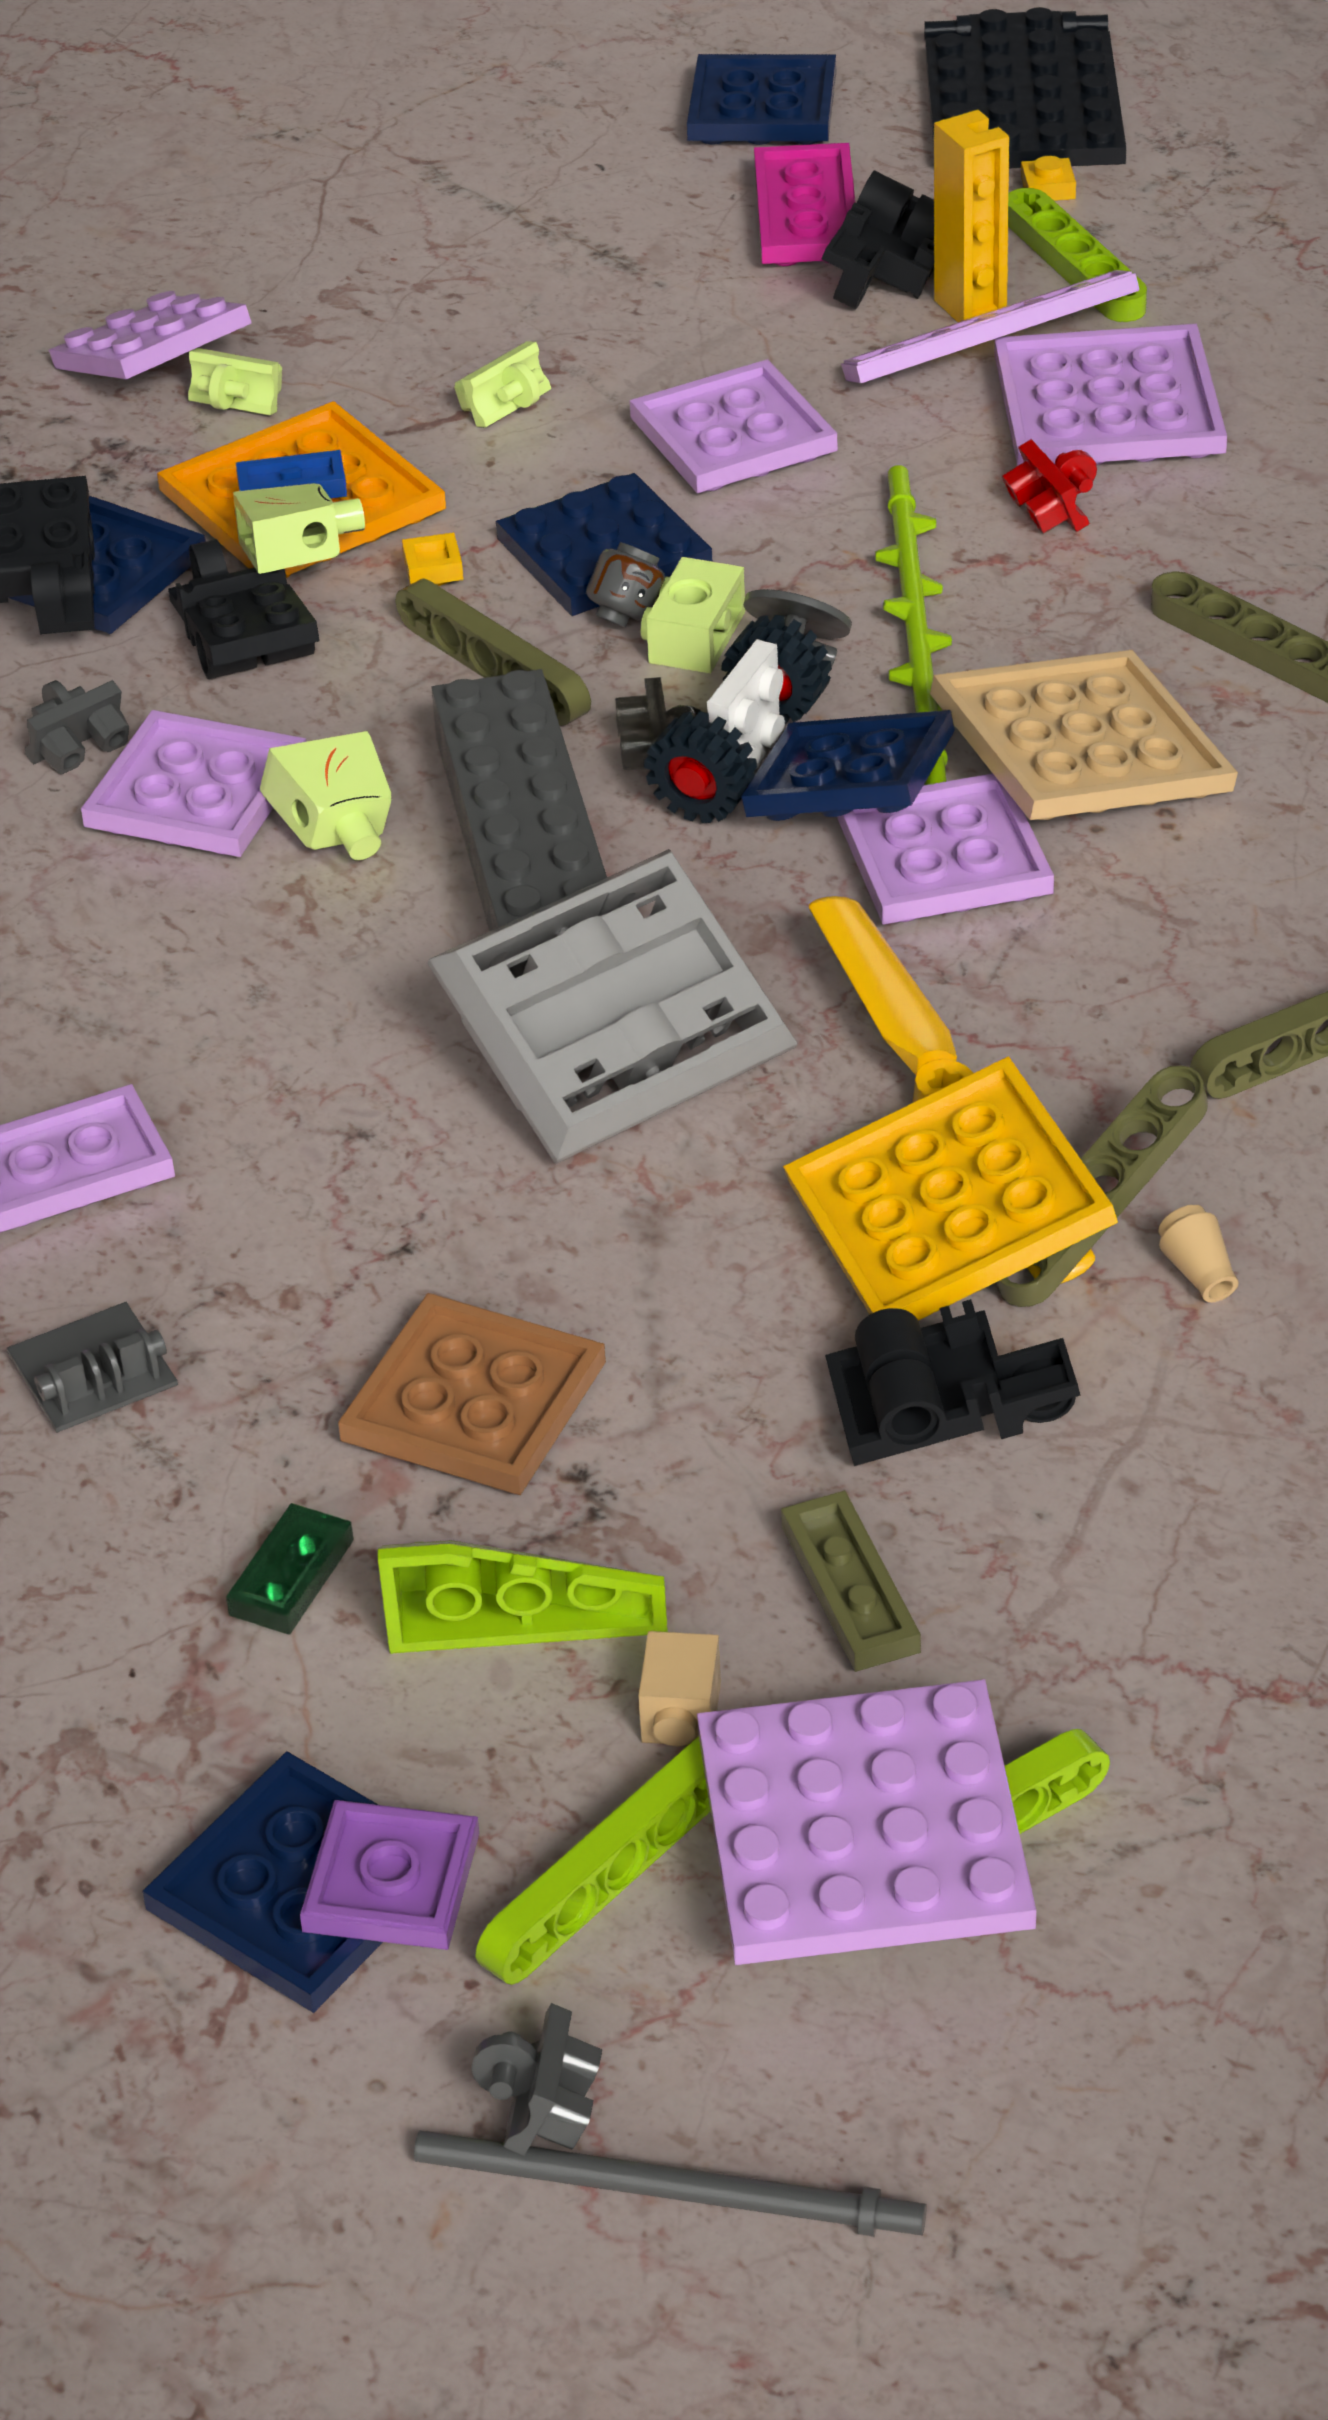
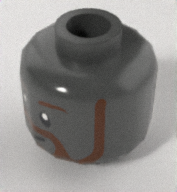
(625, 583)

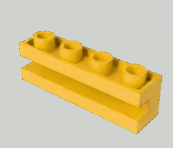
(970, 215)

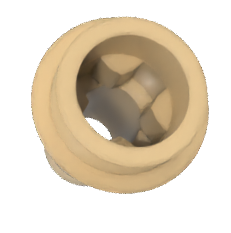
(1197, 1248)

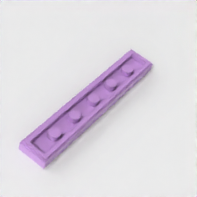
(989, 326)

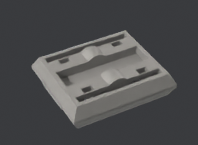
(610, 996)

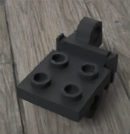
(883, 238)
(49, 551)
(241, 614)
(937, 1381)

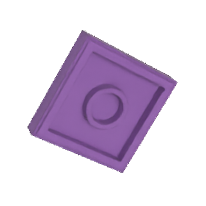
(390, 1874)

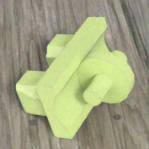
(234, 381)
(503, 385)

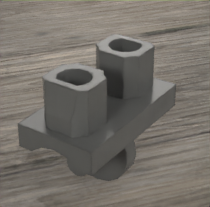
(74, 717)
(543, 2078)

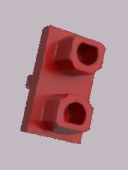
(1051, 488)

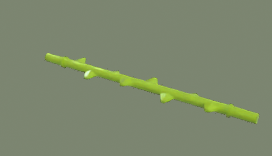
(911, 606)

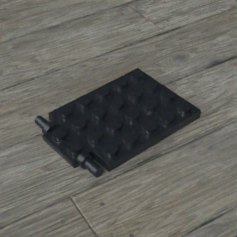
(1035, 77)

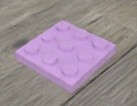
(149, 336)
(733, 426)
(187, 784)
(948, 852)

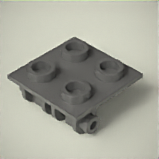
(93, 1366)

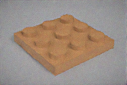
(472, 1393)

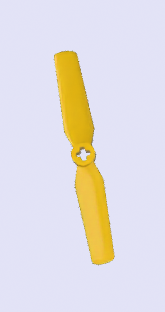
(897, 1006)

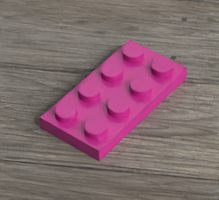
(801, 199)

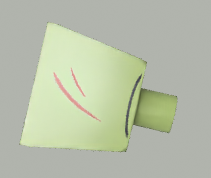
(293, 525)
(330, 792)

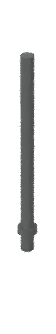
(864, 2210)

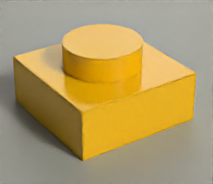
(1051, 176)
(433, 558)

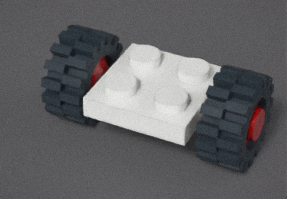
(714, 757)

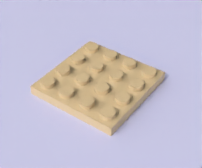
(1083, 734)

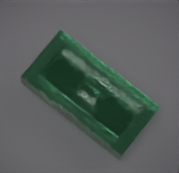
(290, 1568)

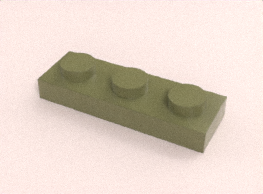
(850, 1581)

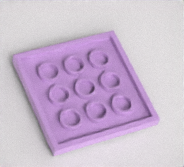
(1111, 393)
(863, 1822)

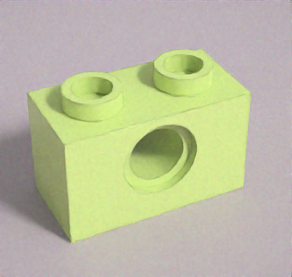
(694, 615)

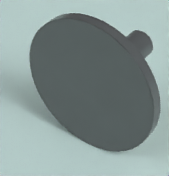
(818, 616)

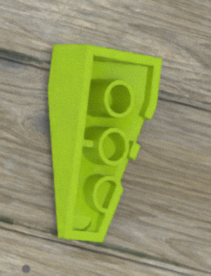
(493, 1596)

